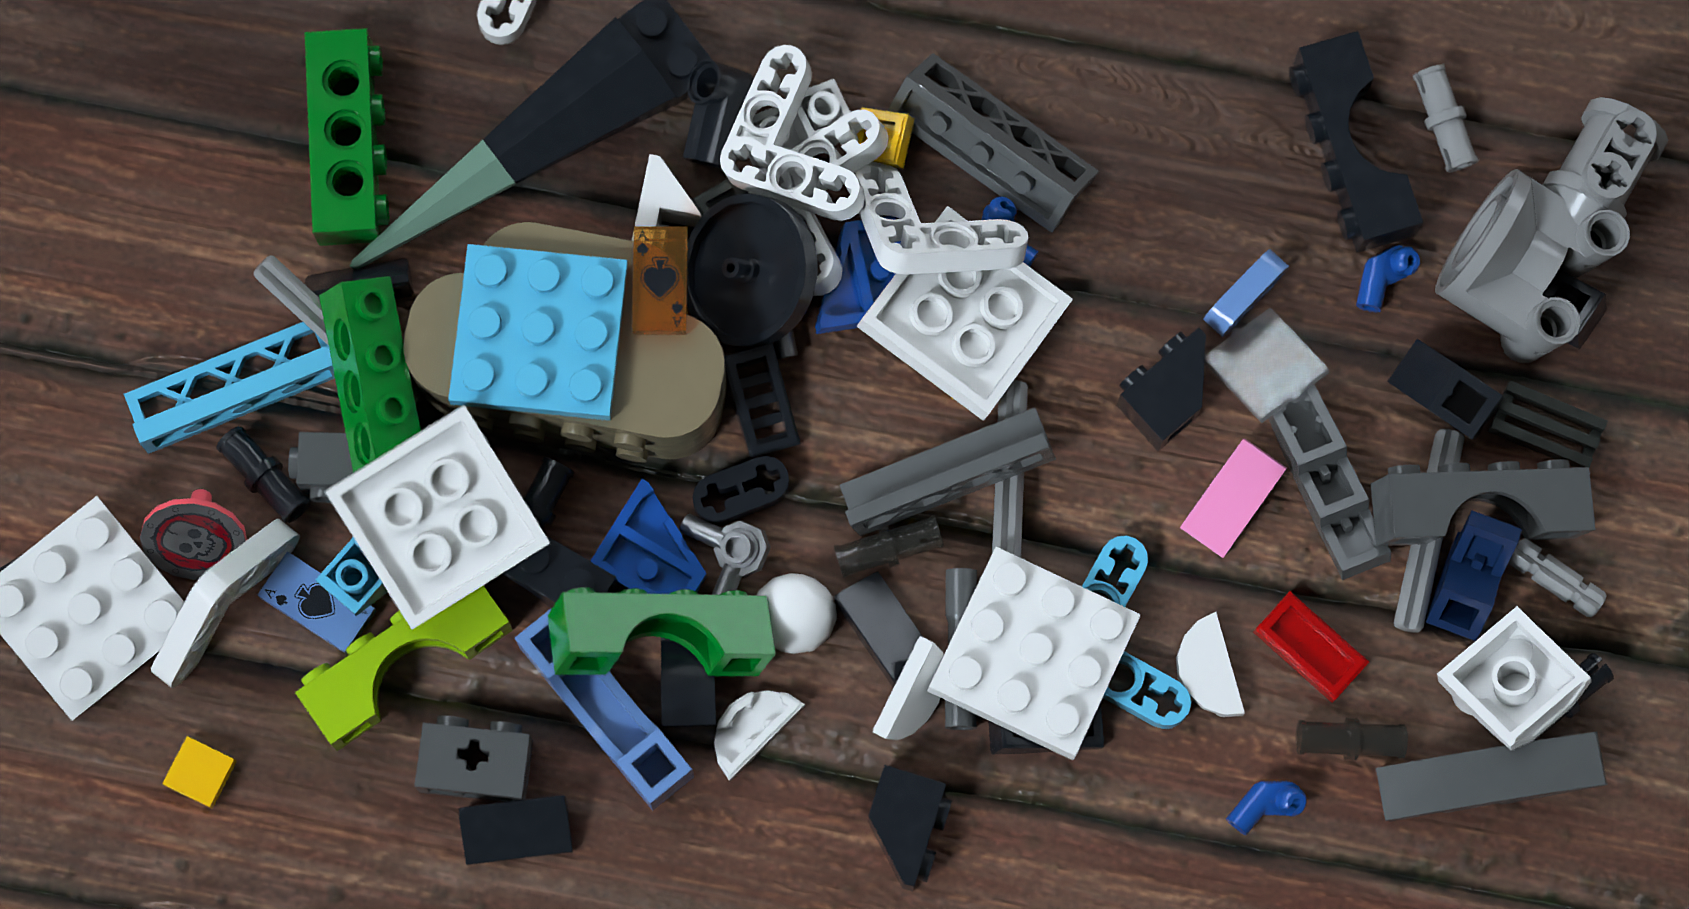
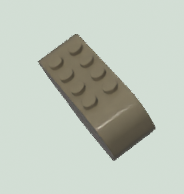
(665, 385)

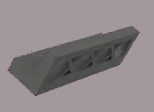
(987, 145)
(947, 472)

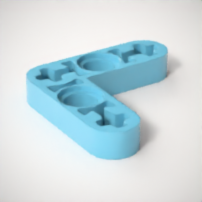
(1162, 682)

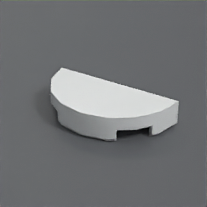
(1207, 670)
(910, 701)
(750, 726)

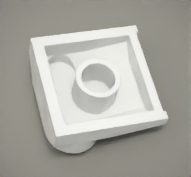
(1514, 680)

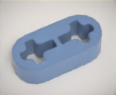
(1246, 293)

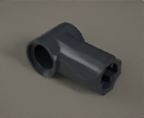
(718, 97)

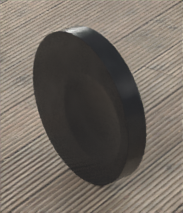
(750, 270)

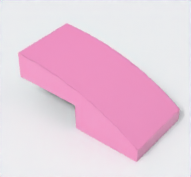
(1233, 497)

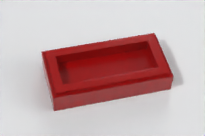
(1311, 647)

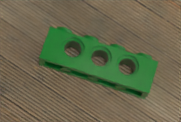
(329, 59)
(369, 367)

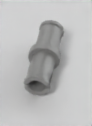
(1445, 118)

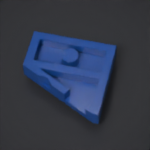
(860, 283)
(648, 548)

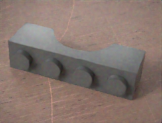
(1542, 501)

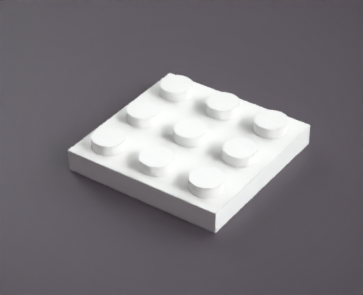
(966, 327)
(437, 516)
(85, 608)
(1034, 653)

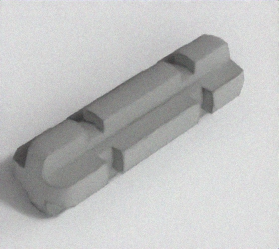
(1557, 578)

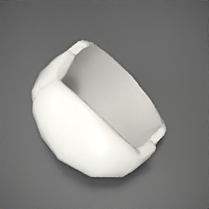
(799, 612)

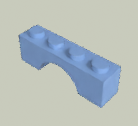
(612, 721)

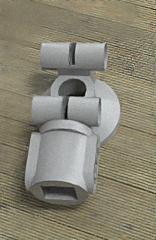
(1536, 229)

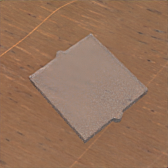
(1266, 365)

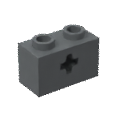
(445, 773)

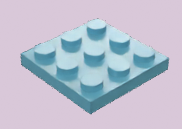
(538, 332)

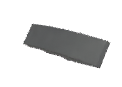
(1328, 484)
(1491, 776)

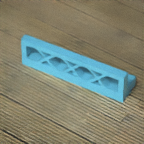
(237, 396)

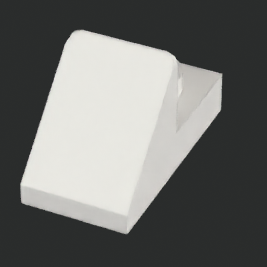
(664, 198)

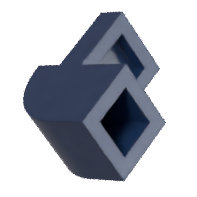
(1472, 575)

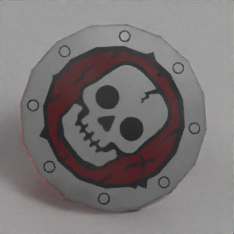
(190, 535)

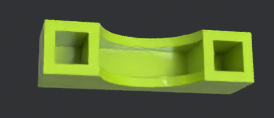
(346, 695)

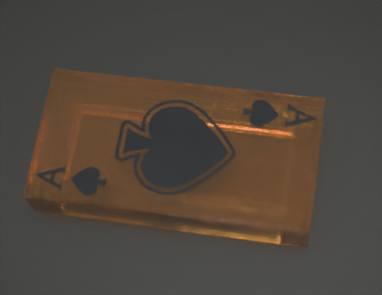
(660, 280)

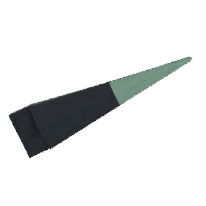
(610, 84)

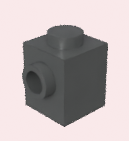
(319, 463)

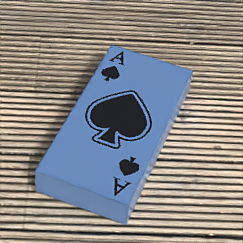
(301, 598)

